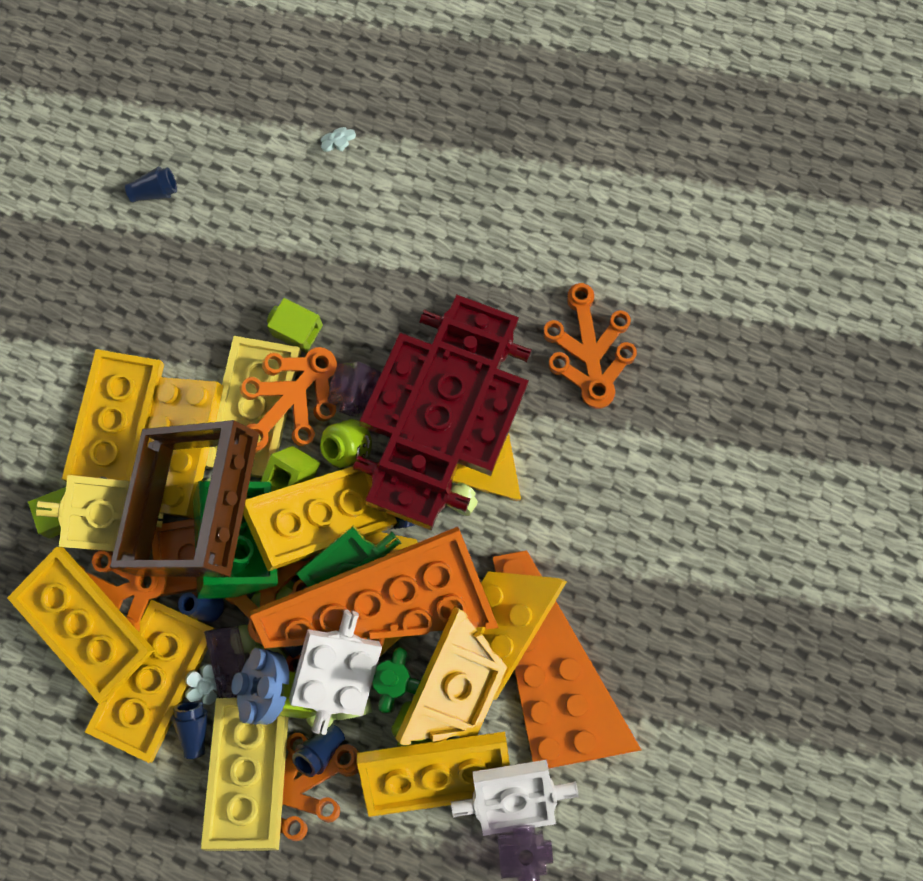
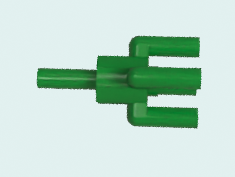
(393, 680)

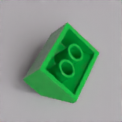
(248, 568)

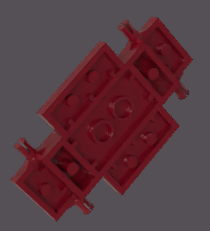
(442, 410)

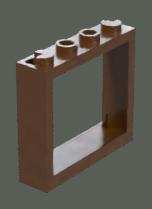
(223, 504)

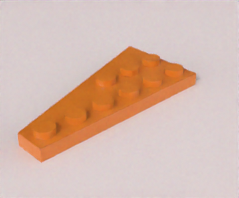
(394, 596)
(560, 692)

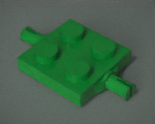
(345, 554)

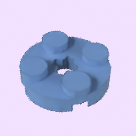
(260, 687)

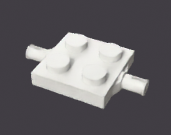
(335, 672)
(514, 797)

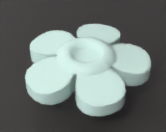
(337, 139)
(201, 685)

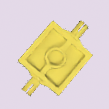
(90, 512)

